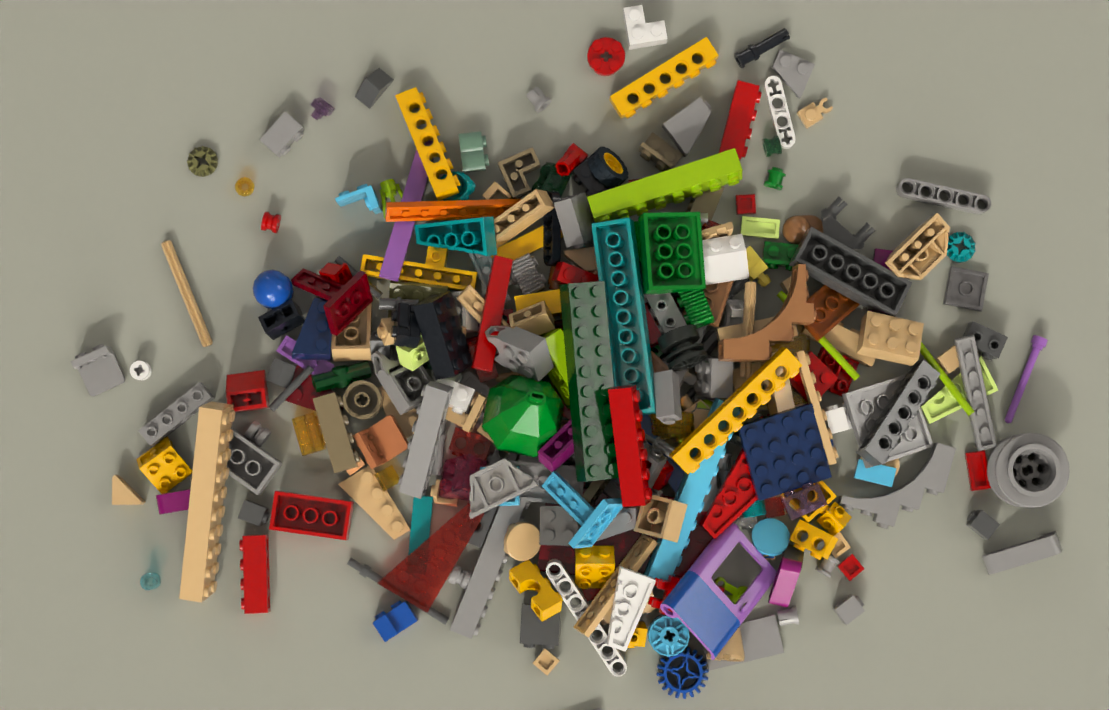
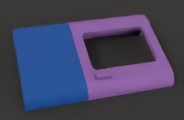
(704, 605)

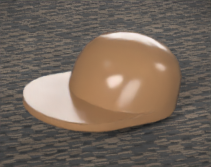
(796, 226)

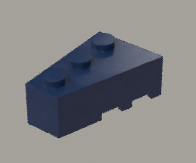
(315, 335)

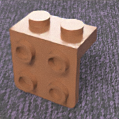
(381, 441)

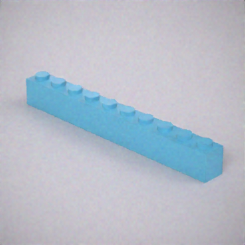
(691, 492)

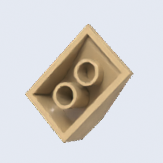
(354, 340)

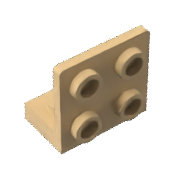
(469, 420)

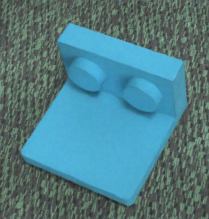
(363, 192)

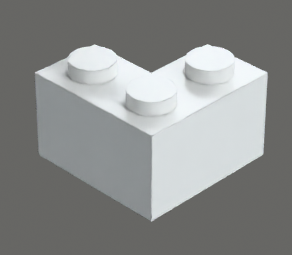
(640, 33)
(837, 418)

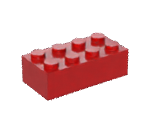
(311, 515)

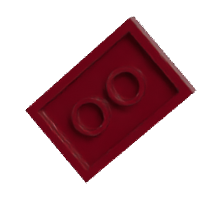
(343, 302)

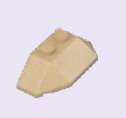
(920, 250)

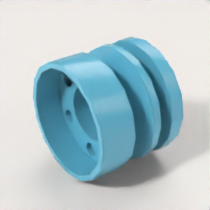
(657, 631)

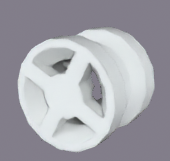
(145, 370)

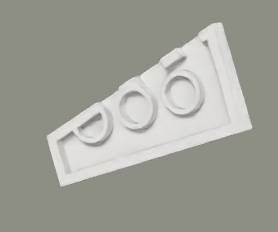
(628, 605)

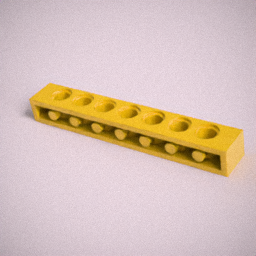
(783, 358)

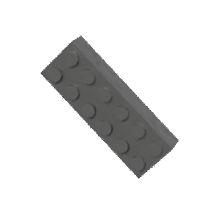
(850, 273)

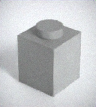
(849, 609)

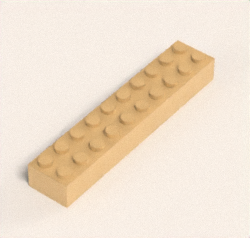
(206, 501)

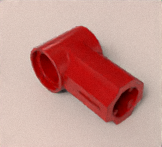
(571, 159)

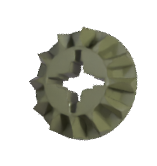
(203, 170)

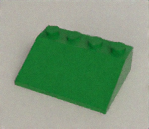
(671, 252)

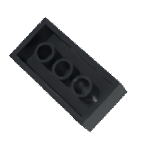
(443, 335)

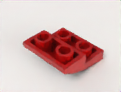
(844, 380)

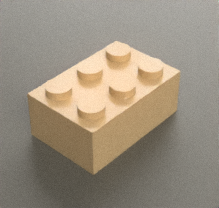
(890, 338)

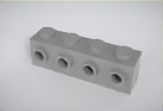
(664, 310)

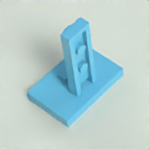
(592, 520)

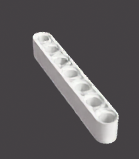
(577, 611)

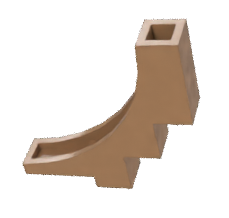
(779, 330)

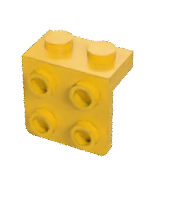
(594, 566)

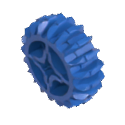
(698, 676)

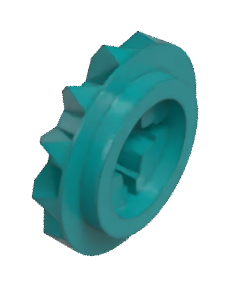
(965, 254)

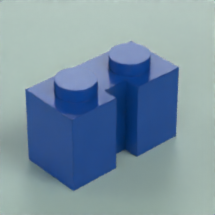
(394, 621)

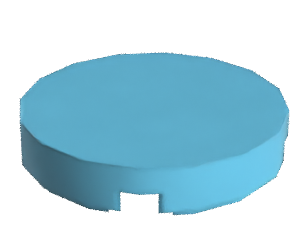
(770, 537)

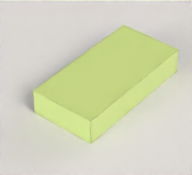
(760, 227)

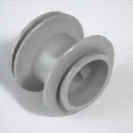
(1051, 480)

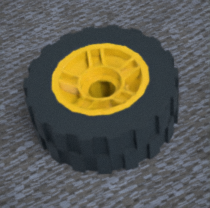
(608, 167)

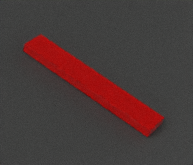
(492, 311)

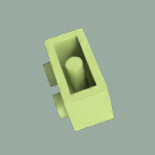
(412, 357)

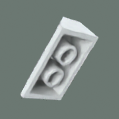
(725, 259)

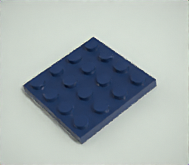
(784, 451)

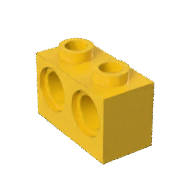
(815, 536)

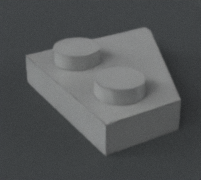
(793, 71)

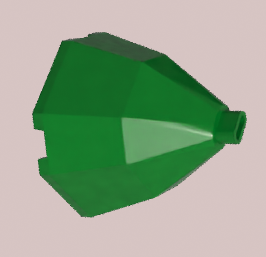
(522, 415)

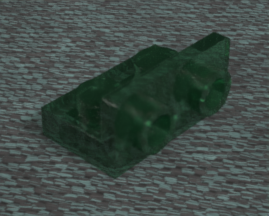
(550, 180)

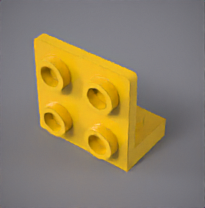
(163, 466)

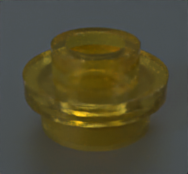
(238, 186)

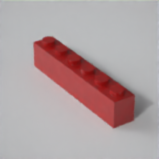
(629, 445)

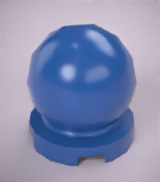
(272, 289)

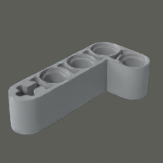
(1023, 553)

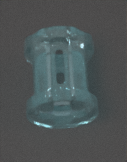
(156, 581)

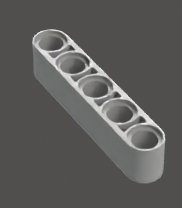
(952, 193)

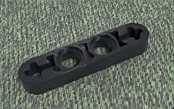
(552, 234)

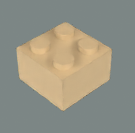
(661, 518)

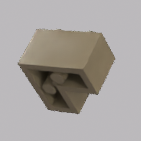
(515, 168)

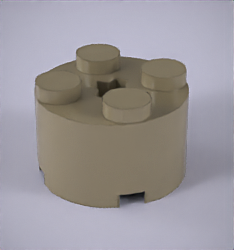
(372, 405)

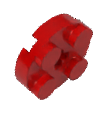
(599, 47)

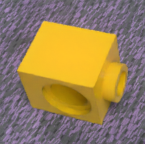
(436, 256)

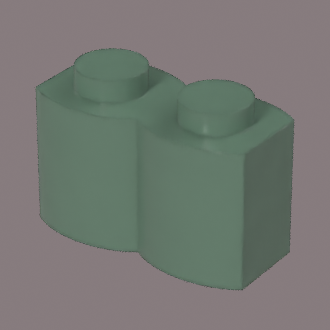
(472, 152)

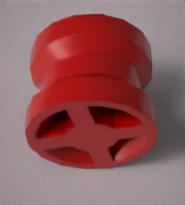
(270, 222)

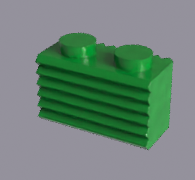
(696, 308)

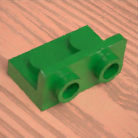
(778, 254)

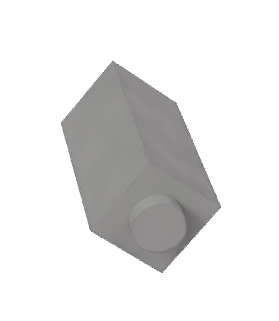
(667, 396)

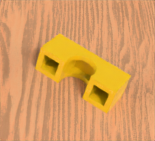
(528, 577)

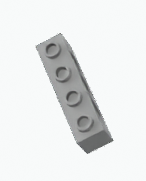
(176, 414)

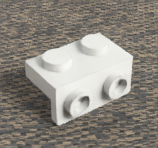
(460, 397)

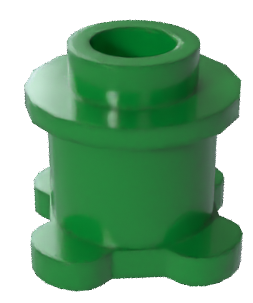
(775, 178)

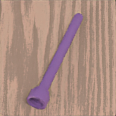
(1037, 344)

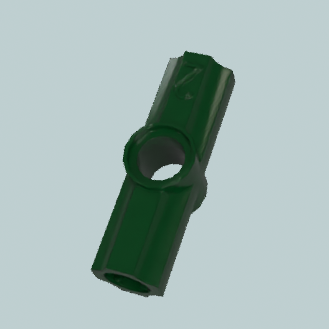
(341, 376)

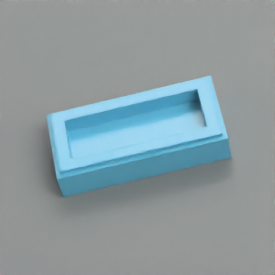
(877, 474)

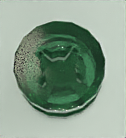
(772, 146)

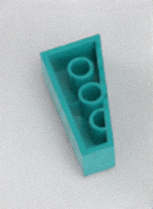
(465, 235)

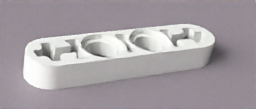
(779, 112)

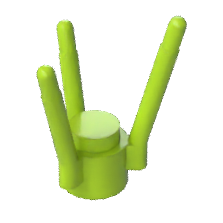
(389, 189)

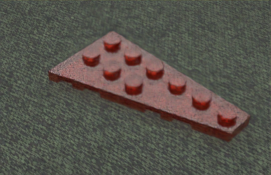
(429, 565)

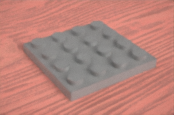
(866, 406)

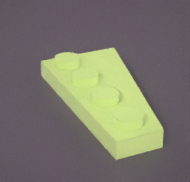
(943, 401)

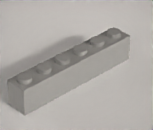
(426, 439)

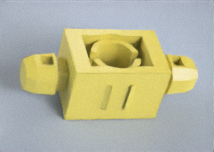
(756, 268)

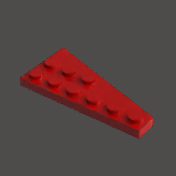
(732, 499)

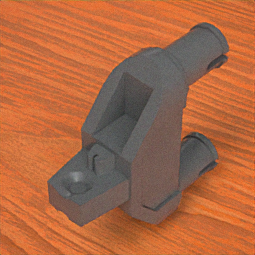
(835, 230)

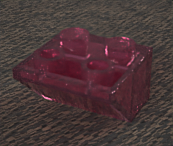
(456, 476)

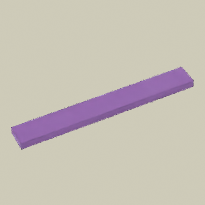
(403, 230)

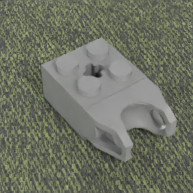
(521, 351)
(400, 383)

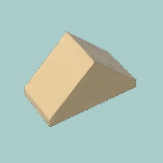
(123, 493)

